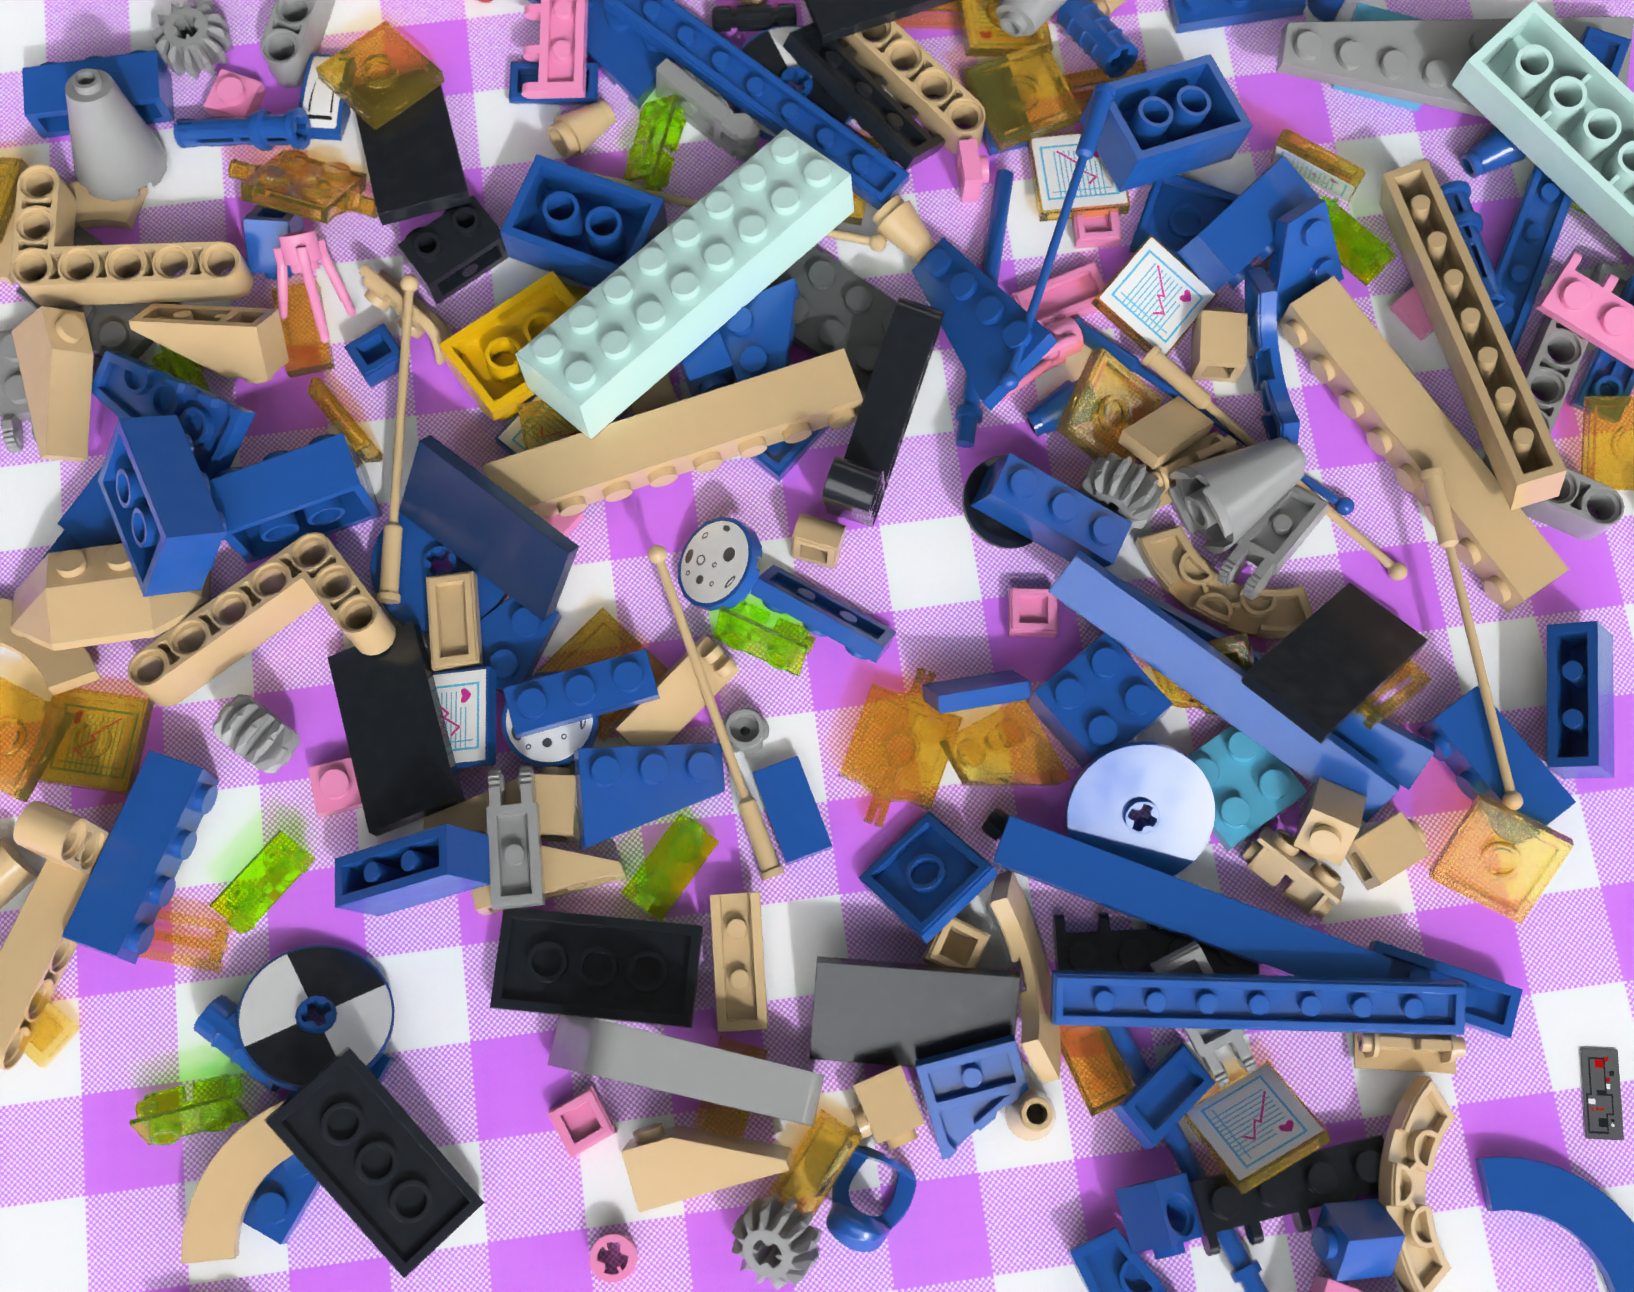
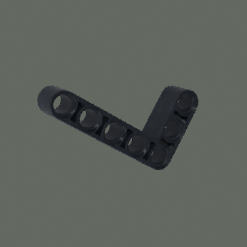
(861, 479)

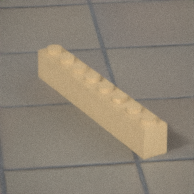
(1471, 337)
(1416, 436)
(682, 437)

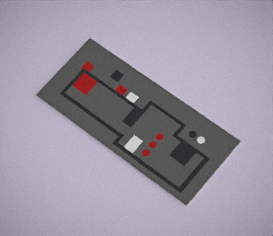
(1601, 1094)

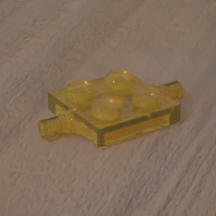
(304, 186)
(898, 748)

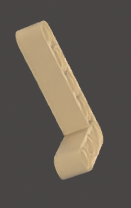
(922, 79)
(110, 264)
(256, 610)
(34, 950)

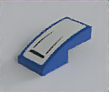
(324, 108)

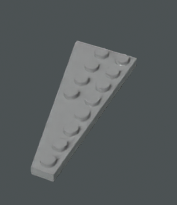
(1408, 56)

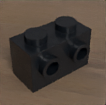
(453, 250)

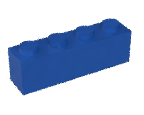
(142, 858)

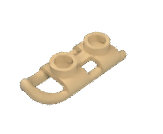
(386, 292)

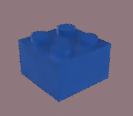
(1099, 701)

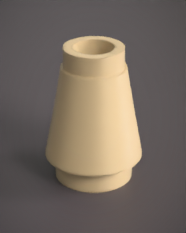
(579, 129)
(904, 228)
(1017, 1116)

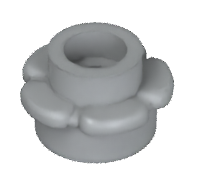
(750, 719)

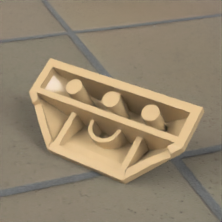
(95, 600)

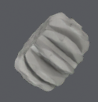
(192, 39)
(1123, 488)
(256, 733)
(776, 1241)

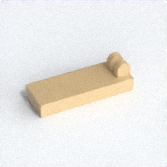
(679, 696)
(738, 961)

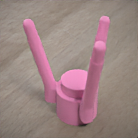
(302, 253)
(1069, 343)

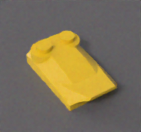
(485, 350)

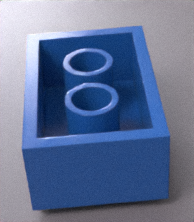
(1170, 123)
(579, 222)
(292, 495)
(161, 504)

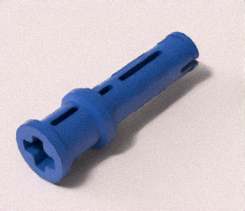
(260, 129)
(1470, 227)

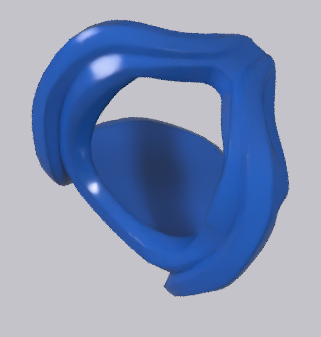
(860, 1230)

